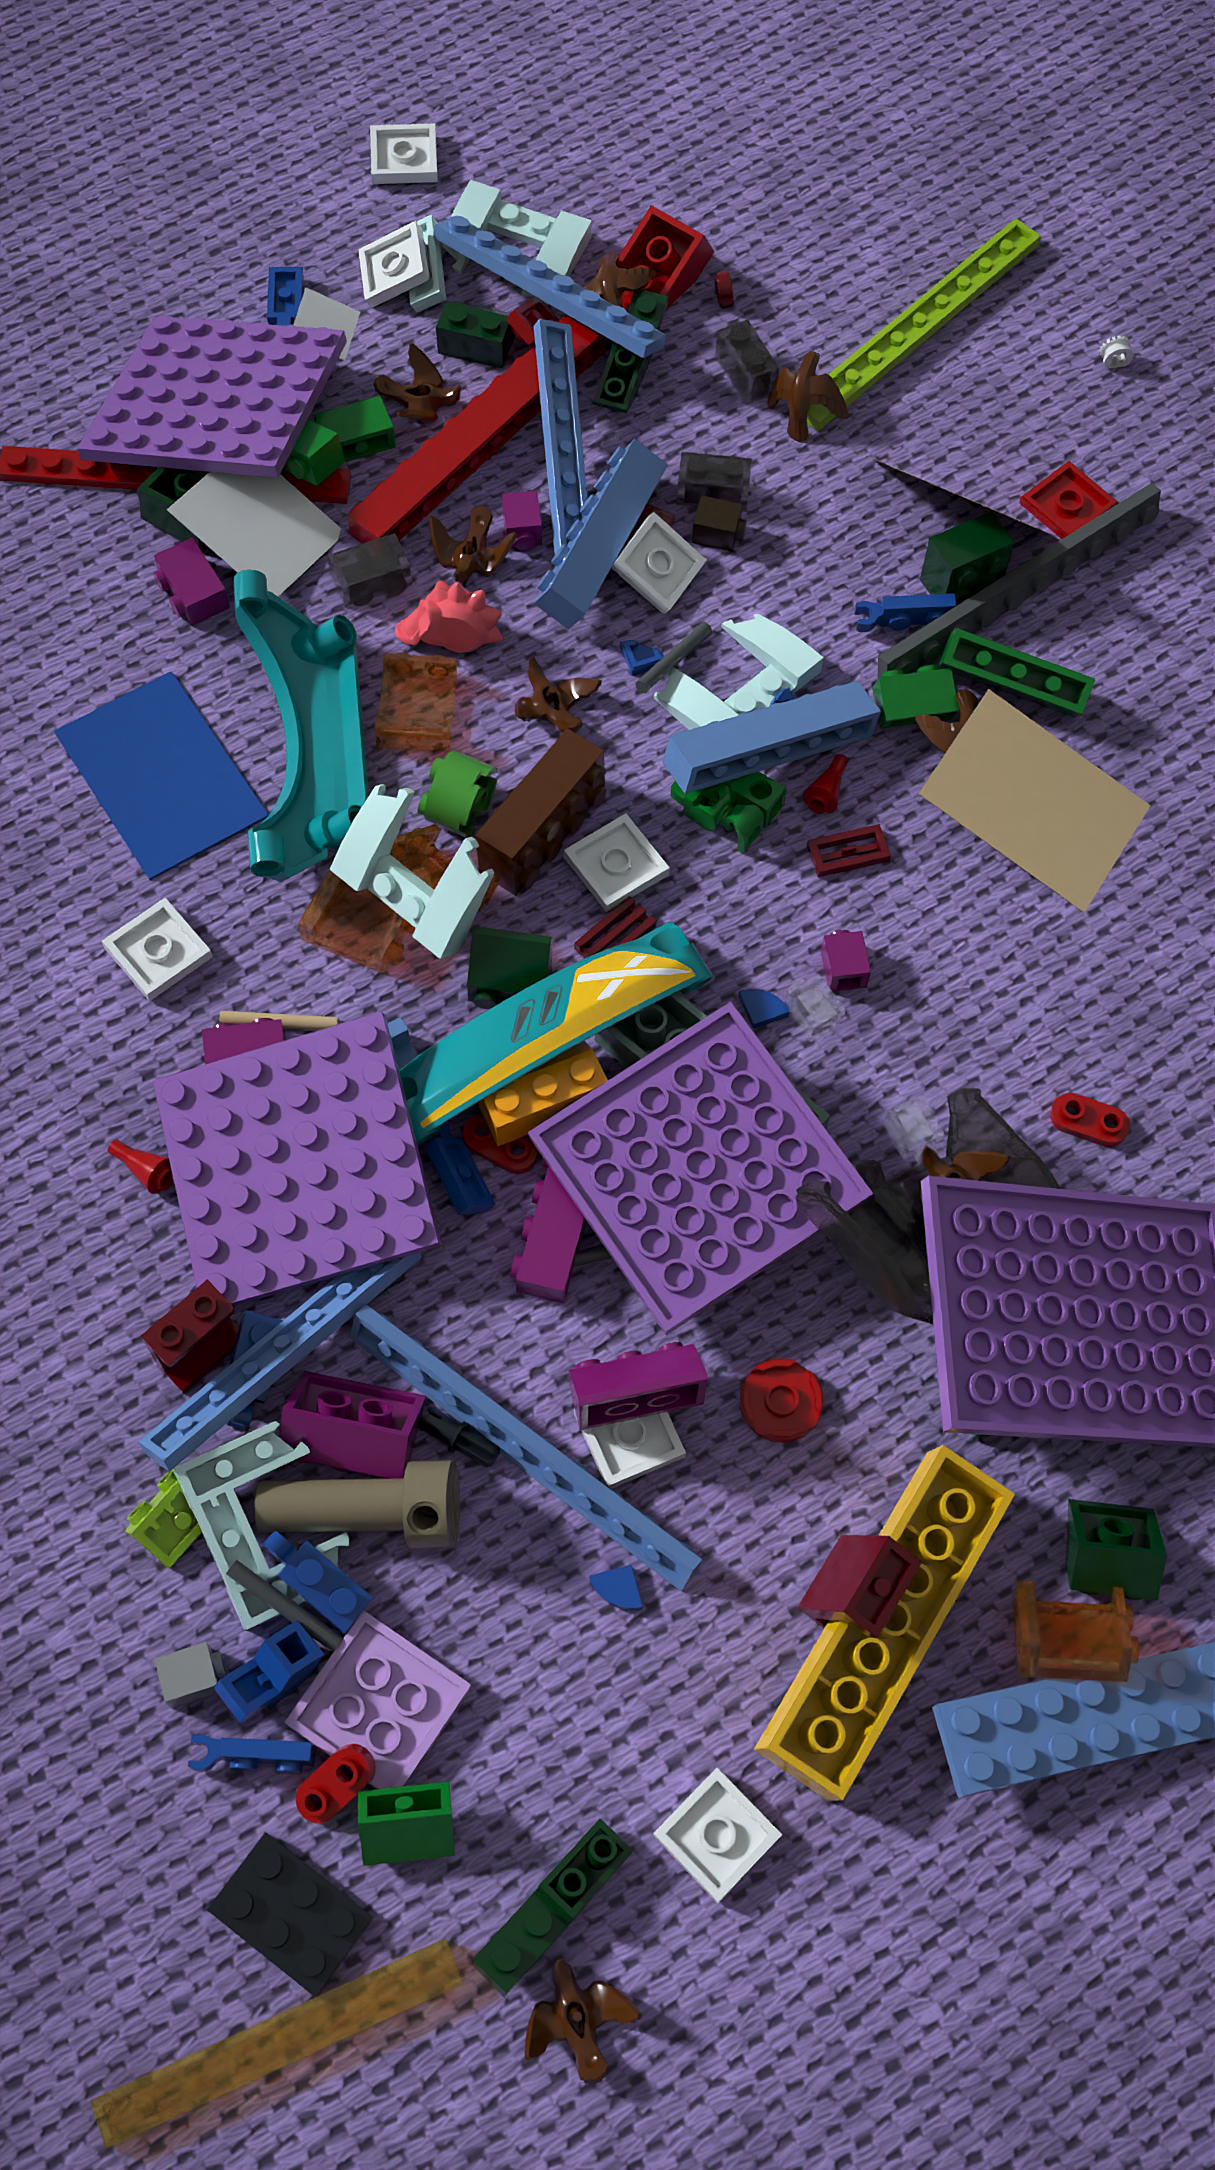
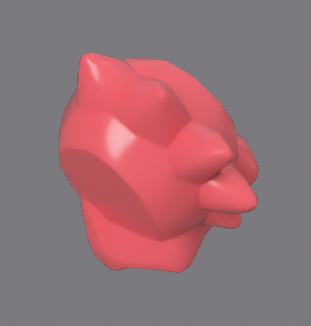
(452, 620)

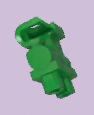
(755, 801)

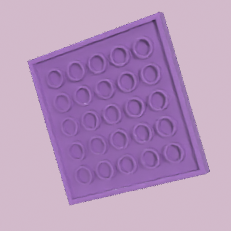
(214, 396)
(296, 1161)
(696, 1166)

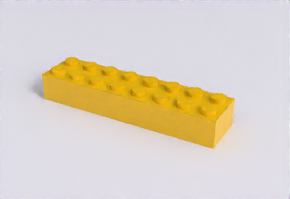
(857, 1680)

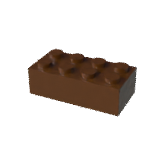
(542, 812)

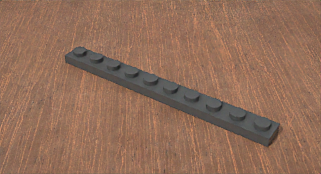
(1025, 581)

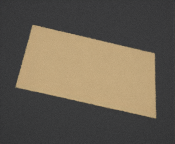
(950, 491)
(1035, 800)

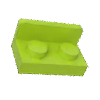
(166, 1523)

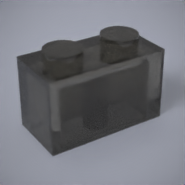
(746, 361)
(713, 477)
(370, 570)

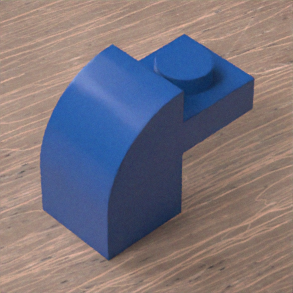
(272, 1674)

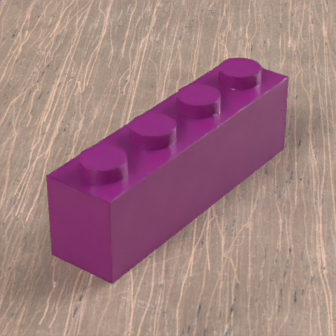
(550, 1240)

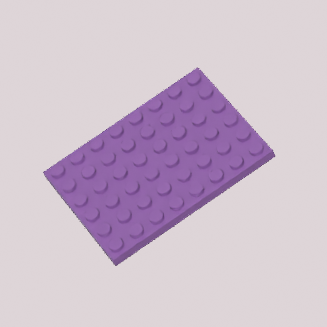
(1072, 1313)

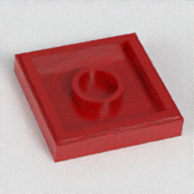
(1067, 500)

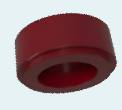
(724, 289)

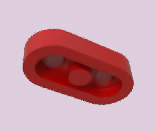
(1090, 1119)
(499, 1155)
(333, 1785)

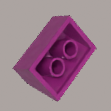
(637, 1385)
(352, 1424)

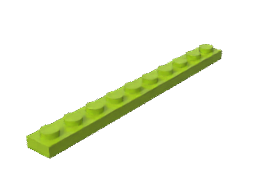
(928, 315)

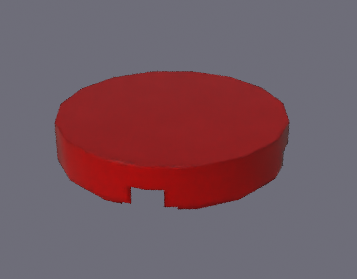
(786, 1412)

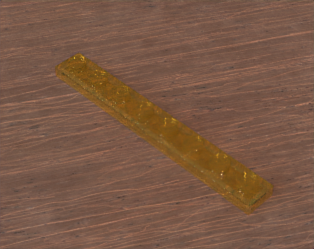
(275, 2043)

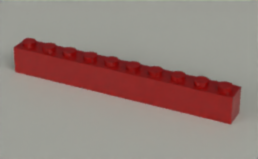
(463, 444)

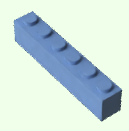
(600, 534)
(770, 736)

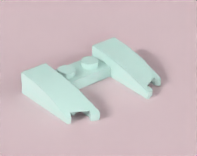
(560, 239)
(787, 663)
(365, 862)
(209, 1491)

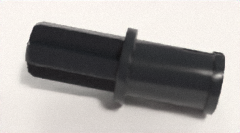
(458, 1437)

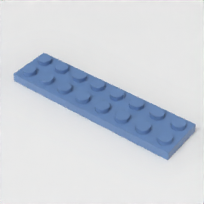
(1077, 1723)

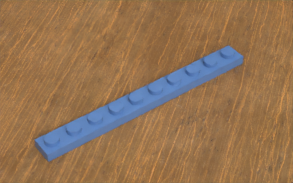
(525, 1448)

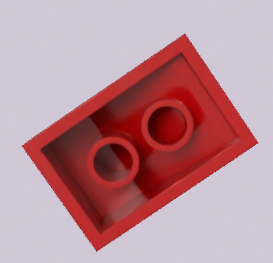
(669, 249)

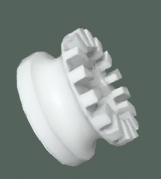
(1116, 352)

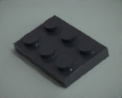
(290, 1914)

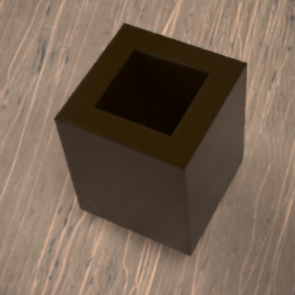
(718, 524)

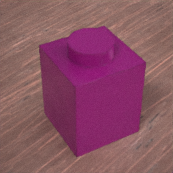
(523, 517)
(845, 960)

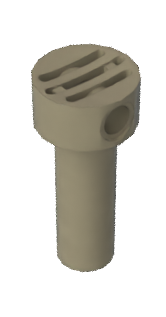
(420, 1504)

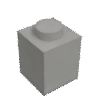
(189, 1674)

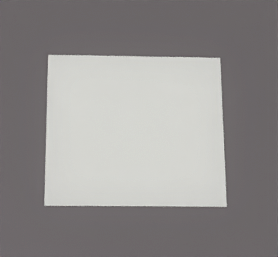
(257, 525)

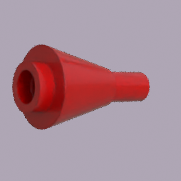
(823, 793)
(149, 1168)

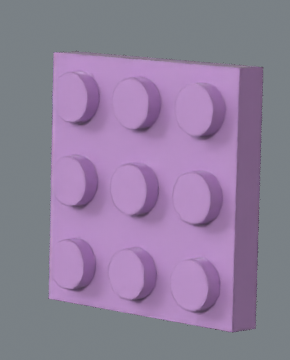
(379, 1696)

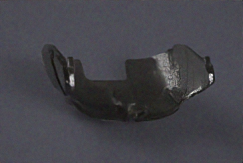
(878, 1233)

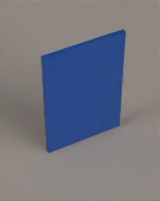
(161, 775)

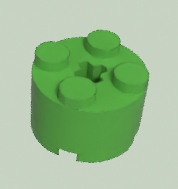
(458, 792)

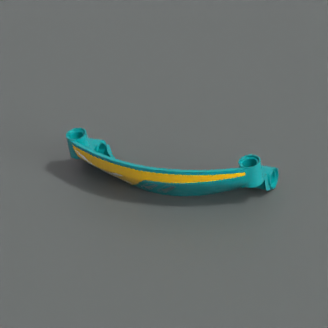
(546, 1023)

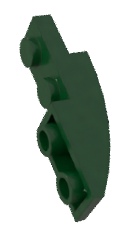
(624, 368)
(551, 1907)

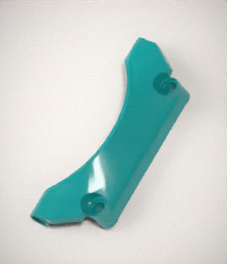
(321, 714)

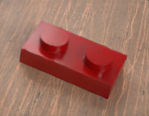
(526, 315)

